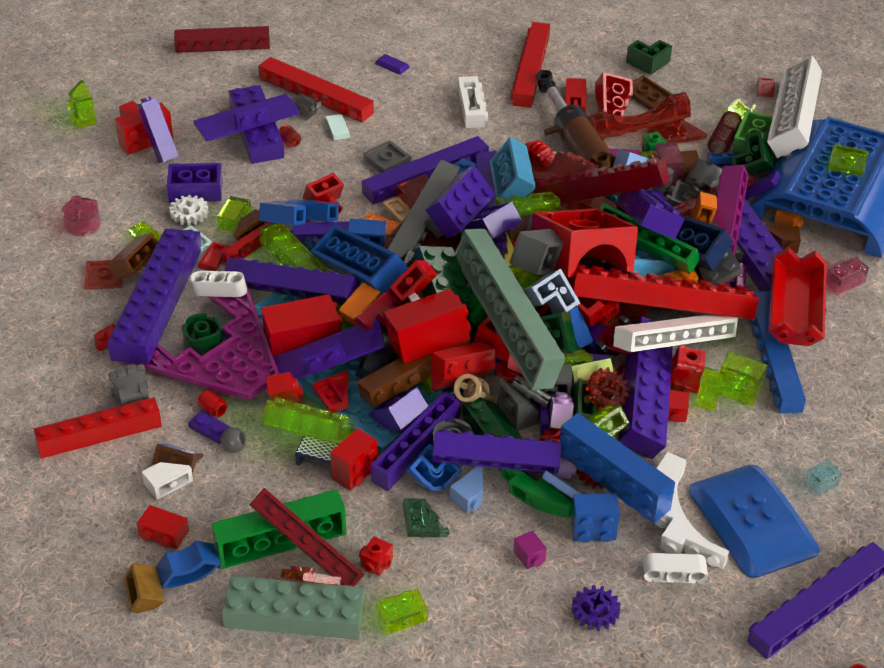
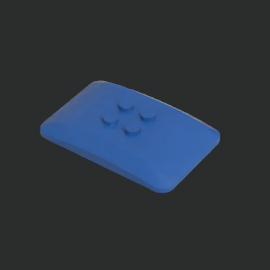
(754, 520)

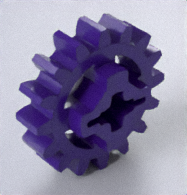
(605, 613)

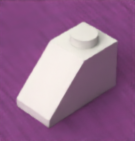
(166, 478)

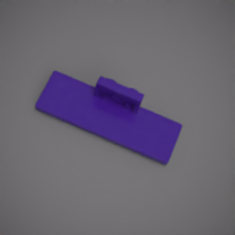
(246, 117)
(330, 351)

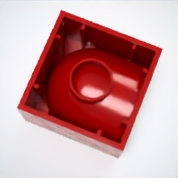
(590, 235)

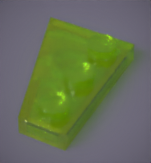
(533, 203)

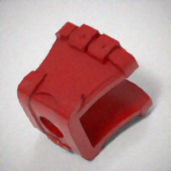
(687, 369)

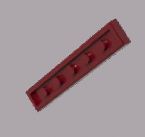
(305, 538)

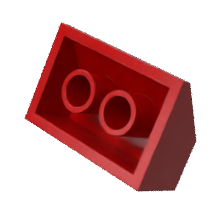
(454, 362)

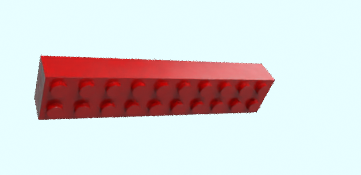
(664, 292)

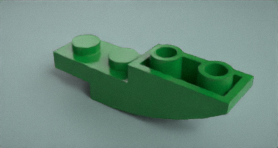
(537, 495)

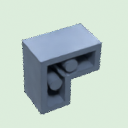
(553, 290)

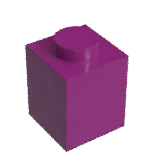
(530, 549)

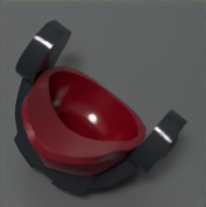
(606, 339)

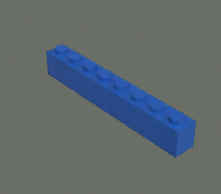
(780, 364)

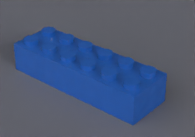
(357, 256)
(616, 468)

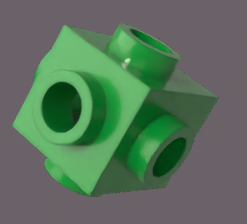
(649, 141)

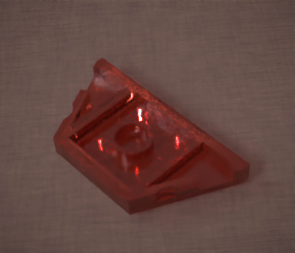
(679, 131)

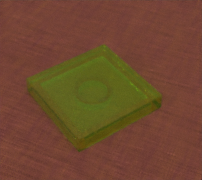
(848, 160)

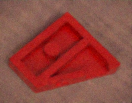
(333, 392)

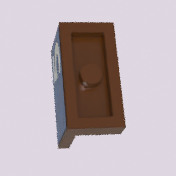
(176, 455)

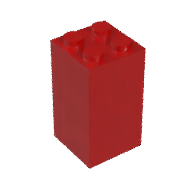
(300, 323)
(427, 325)

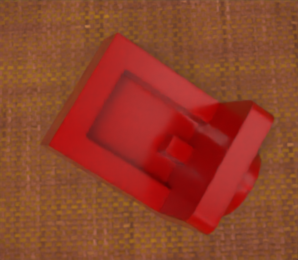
(102, 337)

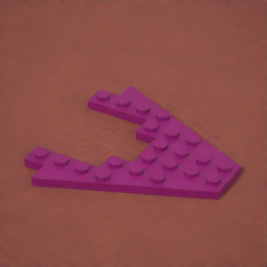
(232, 367)

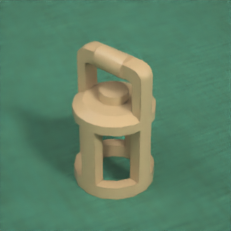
(473, 389)

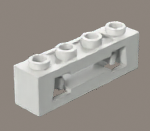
(477, 115)

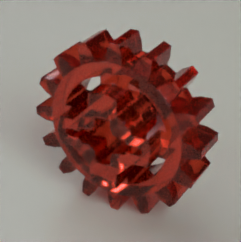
(610, 388)

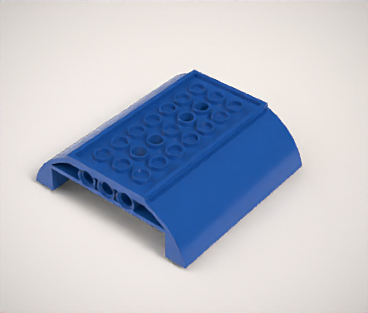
(850, 200)

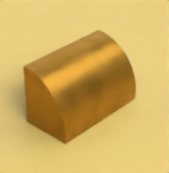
(143, 588)

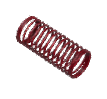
(727, 142)

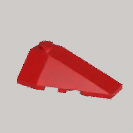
(613, 93)

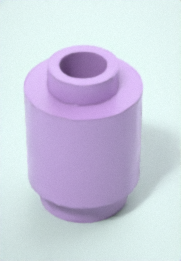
(566, 469)

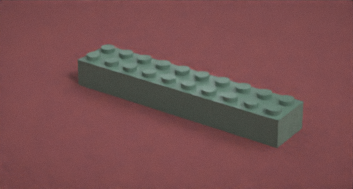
(509, 310)

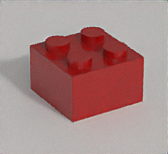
(353, 459)

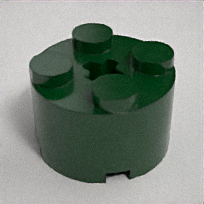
(202, 333)

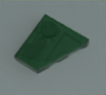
(422, 520)

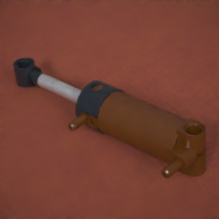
(575, 126)

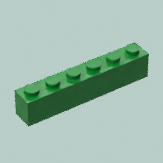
(660, 246)

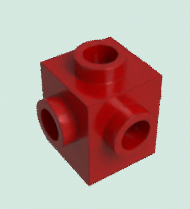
(376, 556)

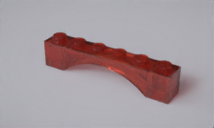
(671, 109)

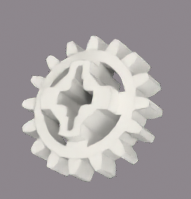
(188, 210)

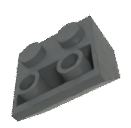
(537, 251)

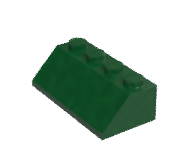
(488, 418)

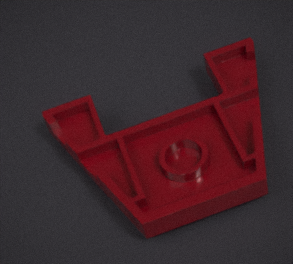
(385, 302)

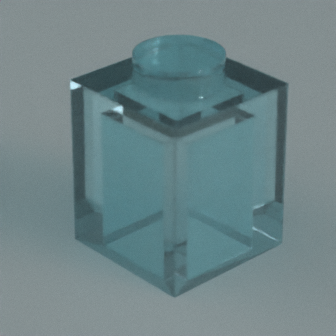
(823, 477)

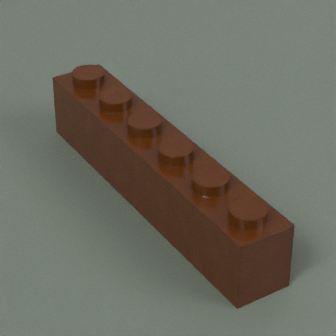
(395, 379)

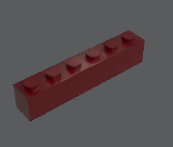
(221, 39)

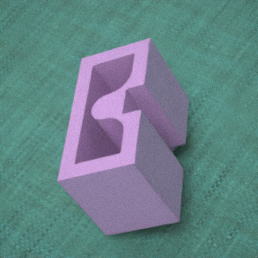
(560, 409)

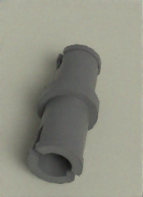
(534, 394)

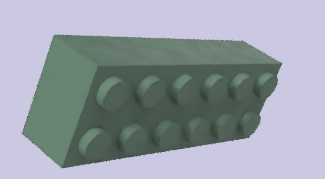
(294, 607)

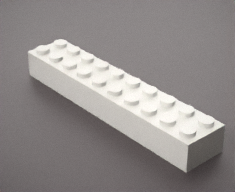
(795, 107)

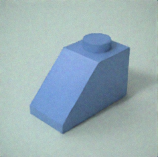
(468, 490)

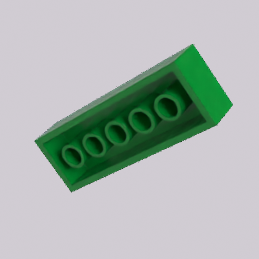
(253, 537)

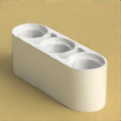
(219, 283)
(675, 567)

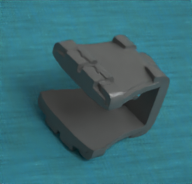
(129, 384)

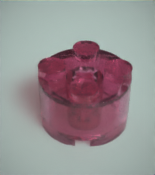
(81, 216)

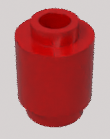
(212, 403)

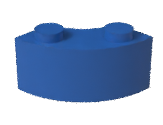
(188, 564)

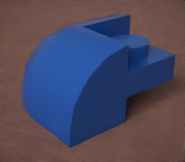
(430, 474)

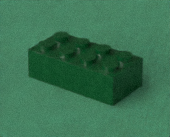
(449, 273)

